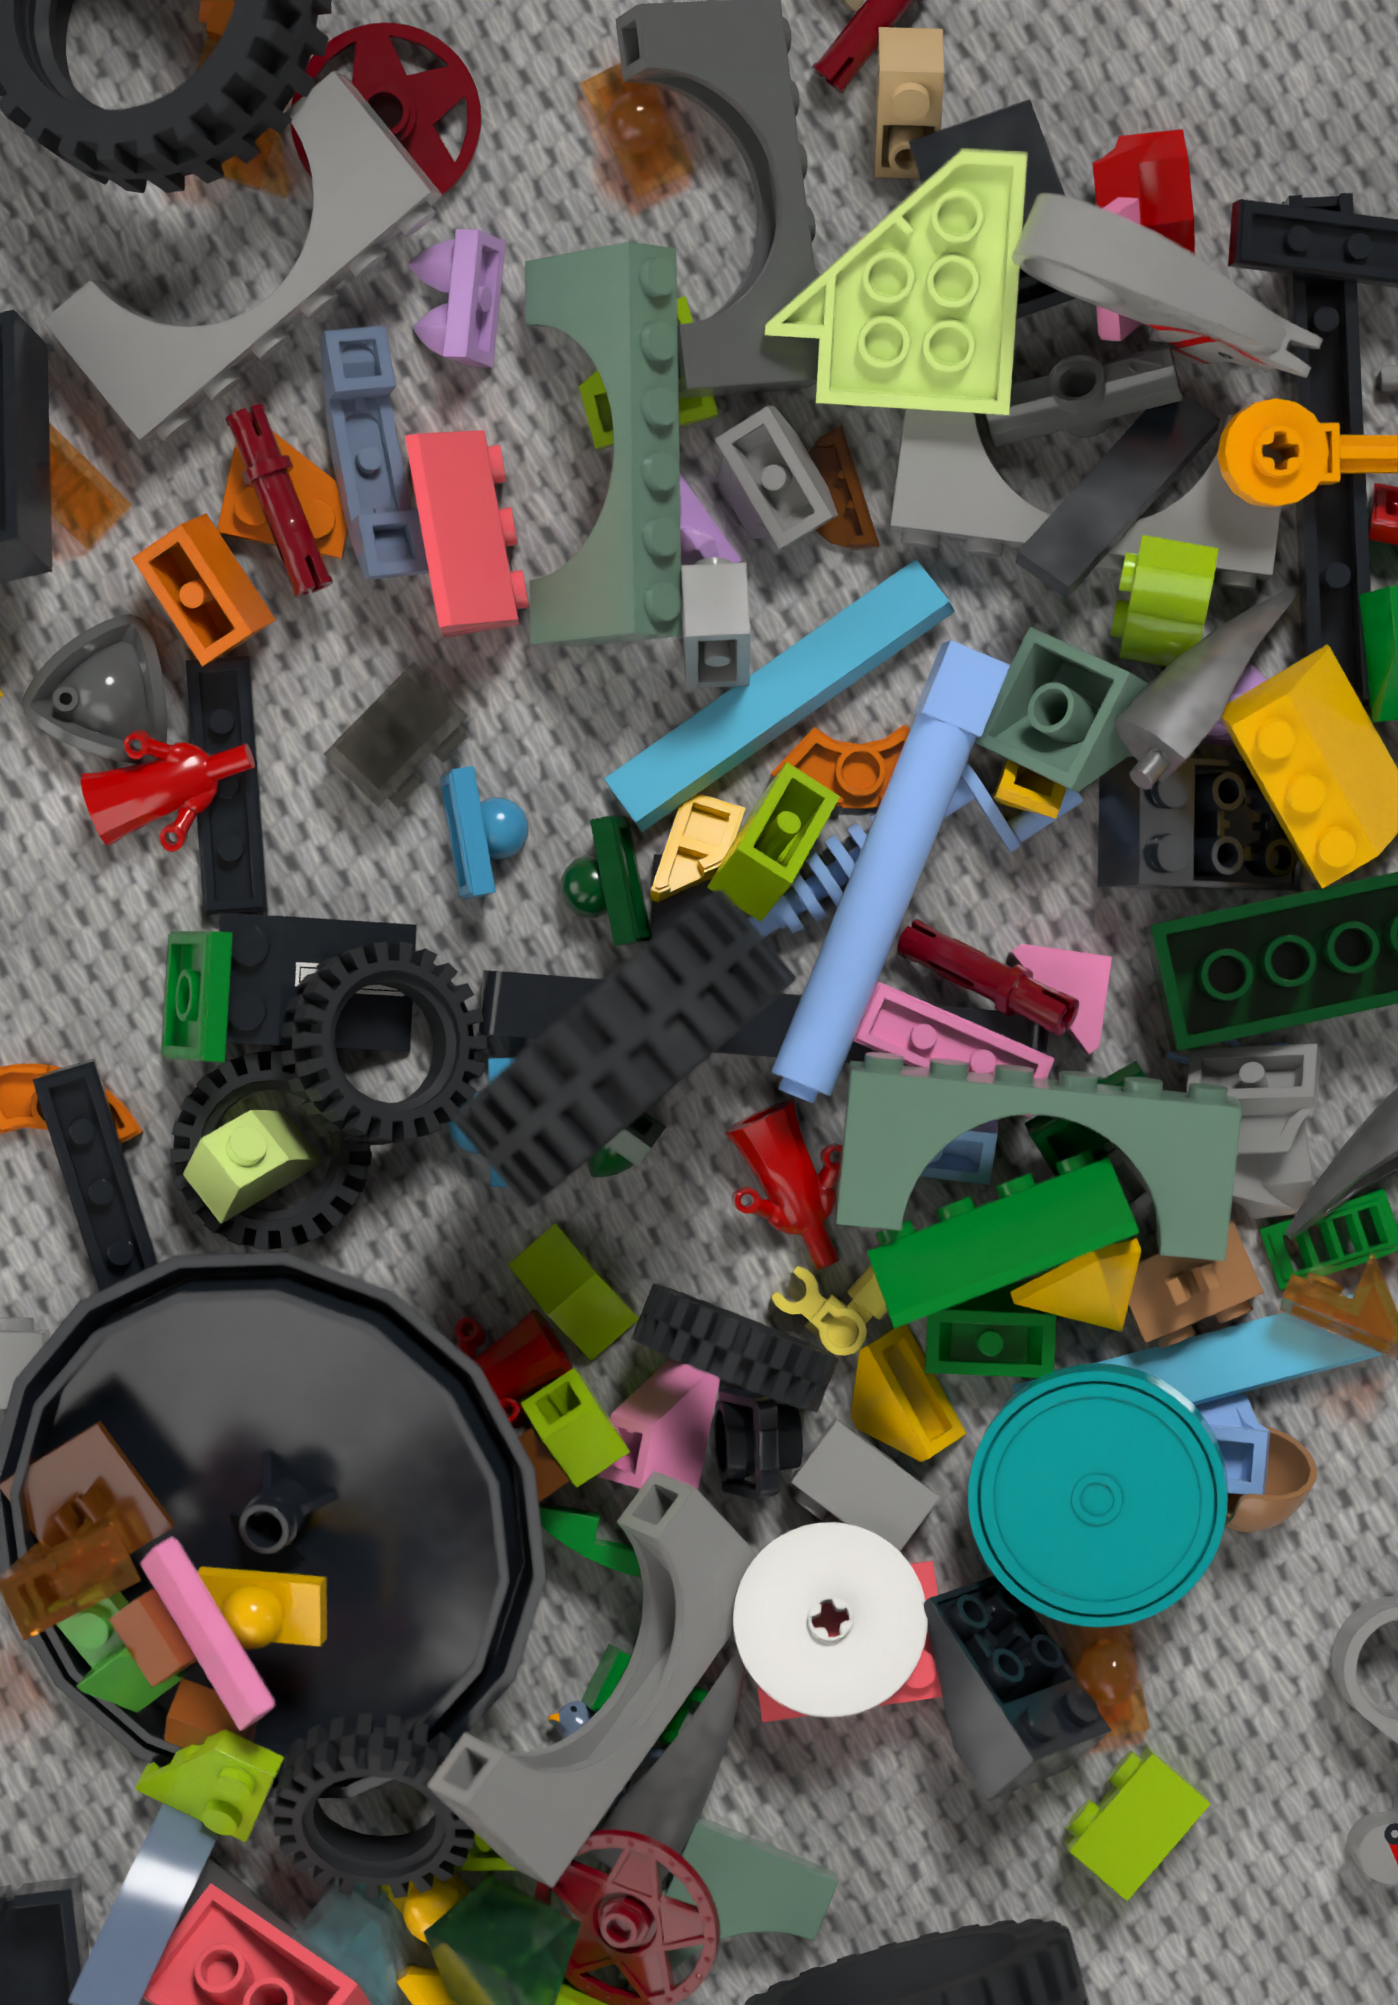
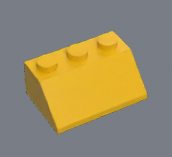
(1318, 765)

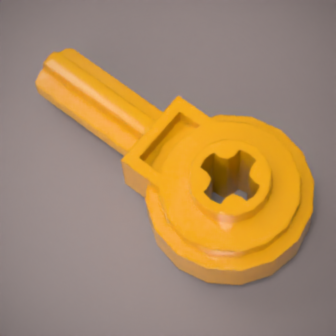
(1309, 450)

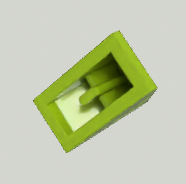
(572, 1292)

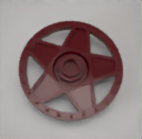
(408, 102)
(632, 1921)

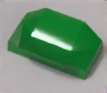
(991, 1338)

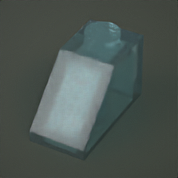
(356, 1939)

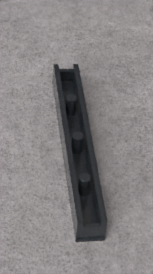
(1333, 516)

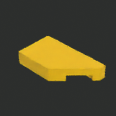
(696, 844)

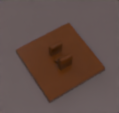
(86, 1485)

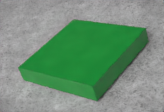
(196, 995)

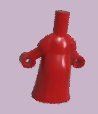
(139, 794)
(782, 1164)
(517, 1361)

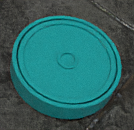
(1098, 1495)

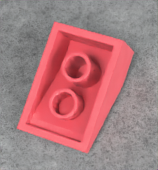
(237, 1958)

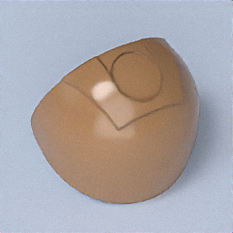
(1288, 1485)

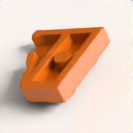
(317, 491)

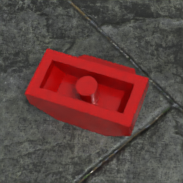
(1156, 172)

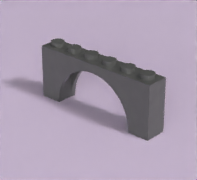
(737, 69)

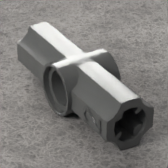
(1087, 395)

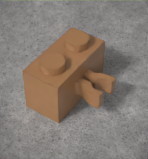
(1181, 1290)

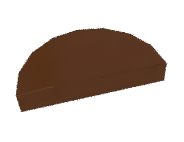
(853, 525)

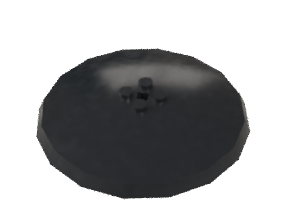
(300, 1436)

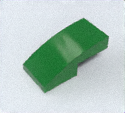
(578, 1532)

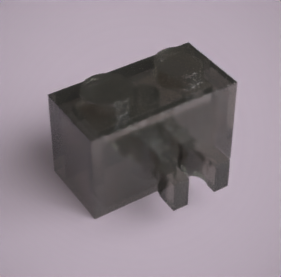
(399, 738)

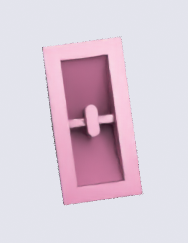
(1078, 976)

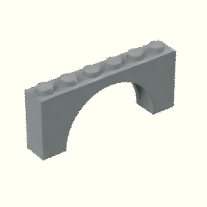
(361, 200)
(955, 493)
(549, 1800)

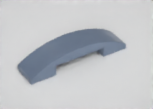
(368, 454)
(145, 1911)

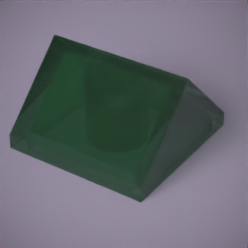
(502, 1947)

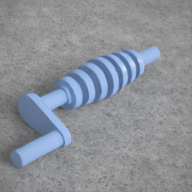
(830, 878)

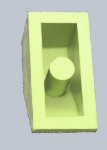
(248, 1161)

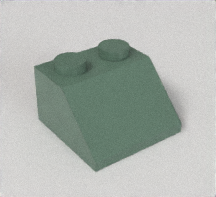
(1060, 712)

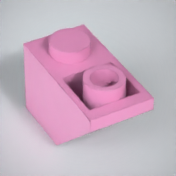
(665, 1426)

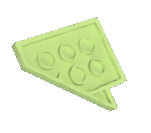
(924, 297)

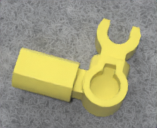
(836, 1325)

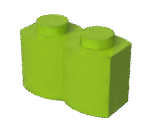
(1167, 599)

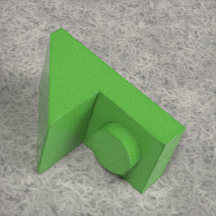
(114, 1671)

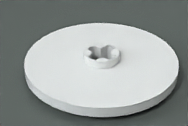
(805, 1665)

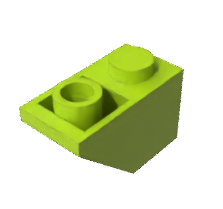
(575, 1427)

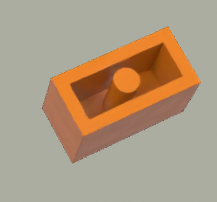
(203, 589)

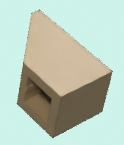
(906, 96)

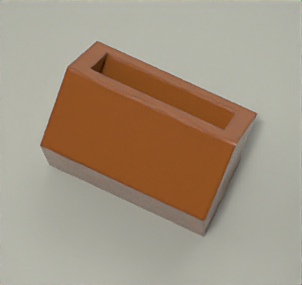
(153, 1638)
(199, 1714)

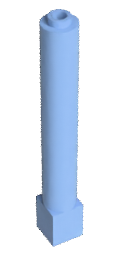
(946, 725)

